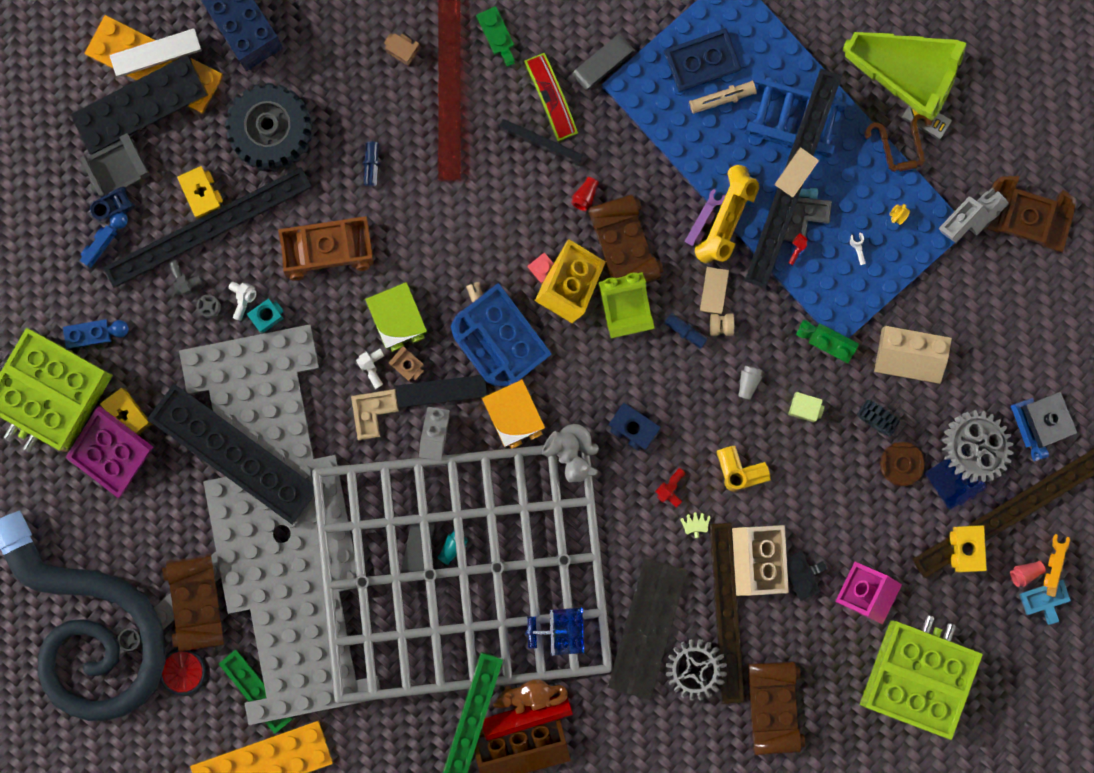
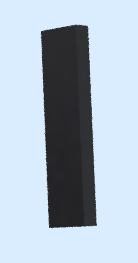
(541, 142)
(441, 391)

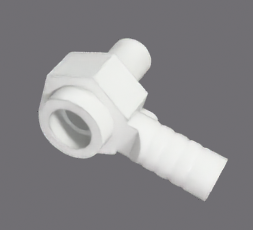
(244, 293)
(366, 362)

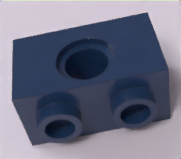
(626, 415)

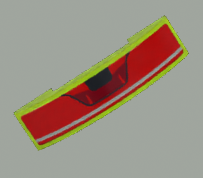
(551, 97)

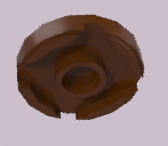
(902, 464)

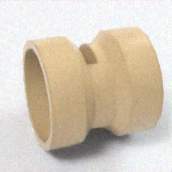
(727, 324)

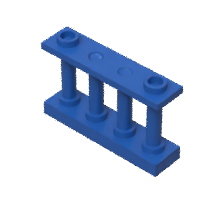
(779, 133)

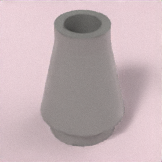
(749, 381)

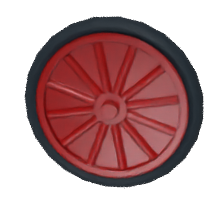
(183, 672)

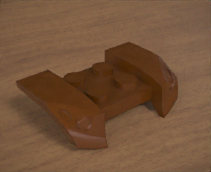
(1033, 216)

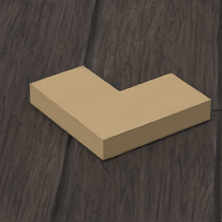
(366, 409)

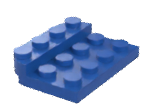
(498, 338)

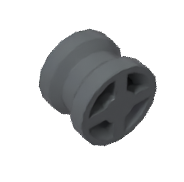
(206, 303)

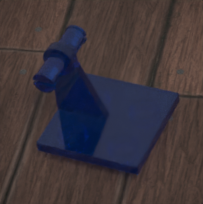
(952, 487)
(565, 631)

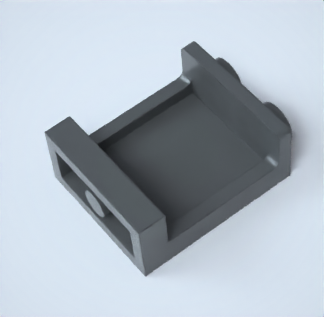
(114, 167)

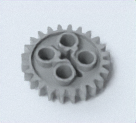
(984, 429)

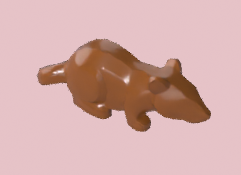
(532, 693)

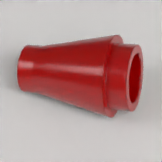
(585, 194)

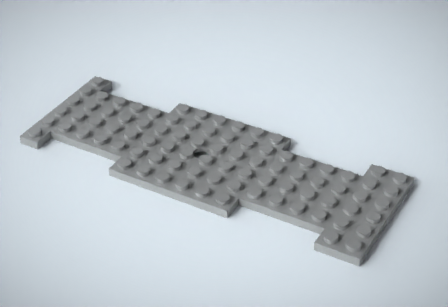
(259, 393)

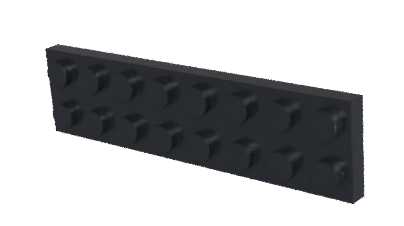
(233, 454)

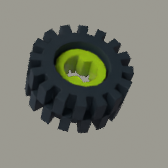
(878, 418)

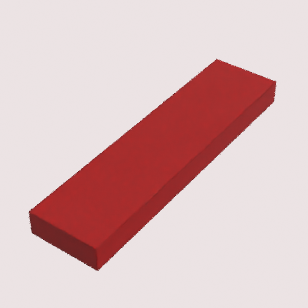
(512, 722)

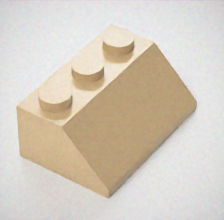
(912, 354)
(760, 560)

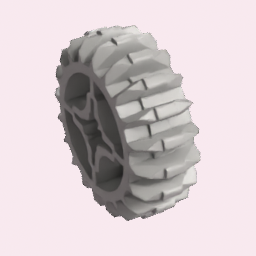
(678, 678)

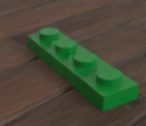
(249, 683)

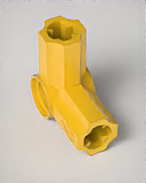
(749, 475)

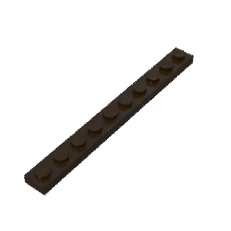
(1012, 511)

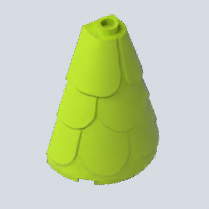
(909, 66)

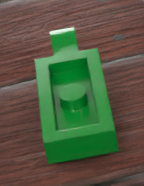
(496, 34)
(828, 340)

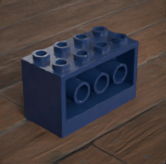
(244, 30)

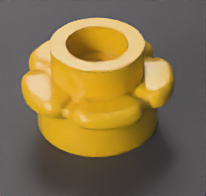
(899, 214)

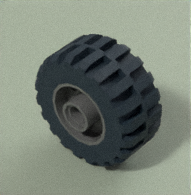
(267, 107)

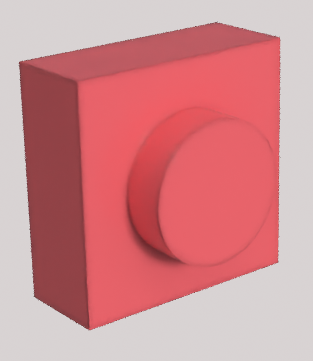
(541, 267)

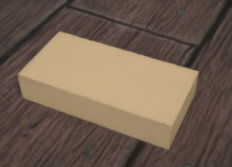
(796, 172)
(714, 290)

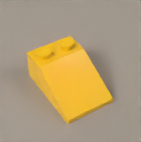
(570, 282)

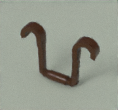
(904, 165)

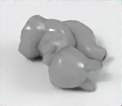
(566, 446)

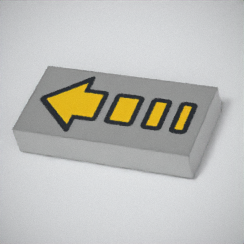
(938, 125)

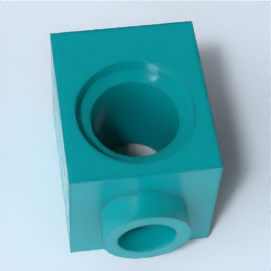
(256, 315)

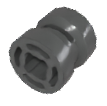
(127, 640)

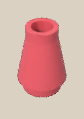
(1026, 573)

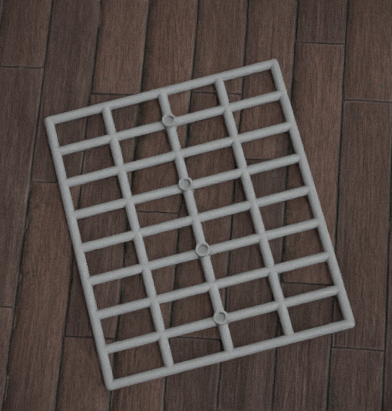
(496, 567)

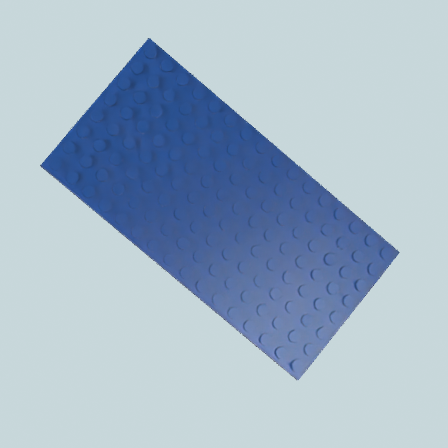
(855, 178)

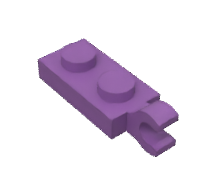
(706, 216)

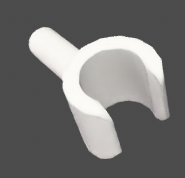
(858, 246)

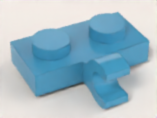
(1037, 600)

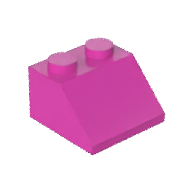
(868, 592)

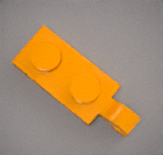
(1056, 562)

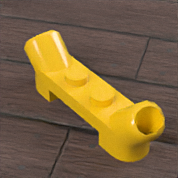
(718, 243)

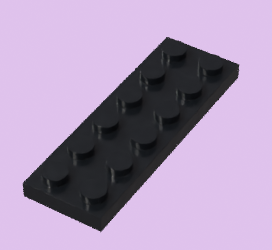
(139, 104)

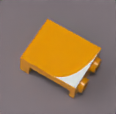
(514, 414)

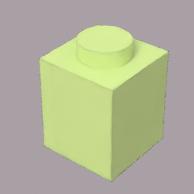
(806, 407)

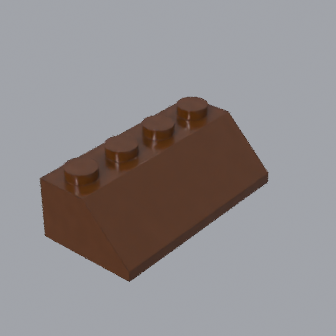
(523, 750)

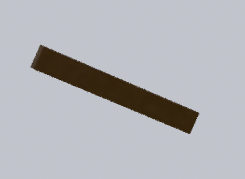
(726, 612)

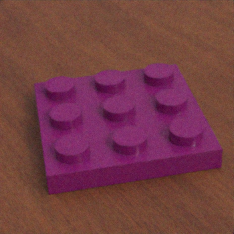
(109, 452)

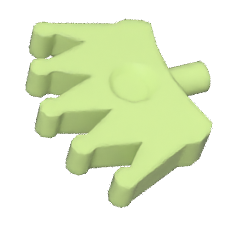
(696, 525)

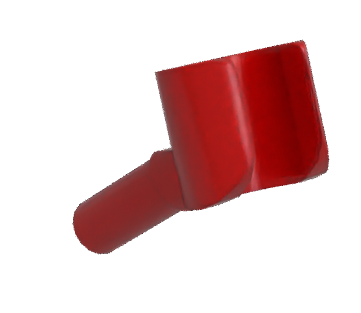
(800, 242)

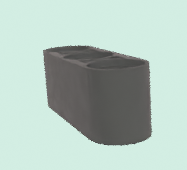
(603, 62)
(413, 554)

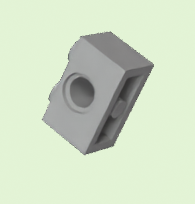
(434, 433)

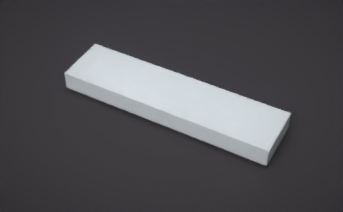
(155, 53)

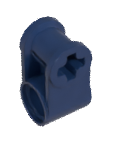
(112, 204)

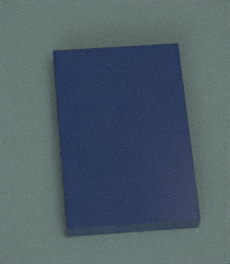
(702, 60)

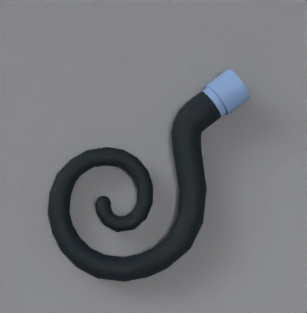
(34, 574)

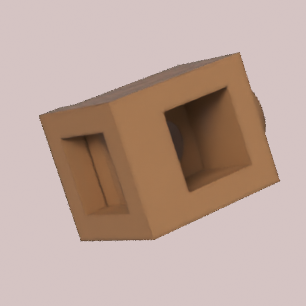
(401, 48)
(400, 358)

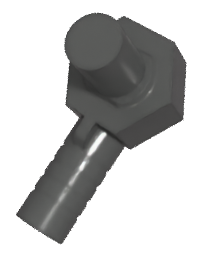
(183, 285)

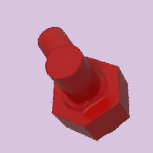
(665, 491)

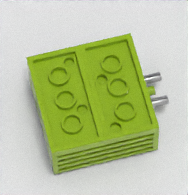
(48, 392)
(921, 677)

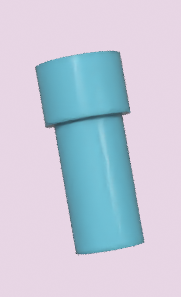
(811, 193)

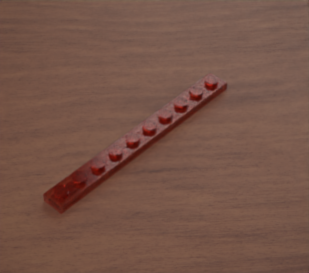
(449, 90)

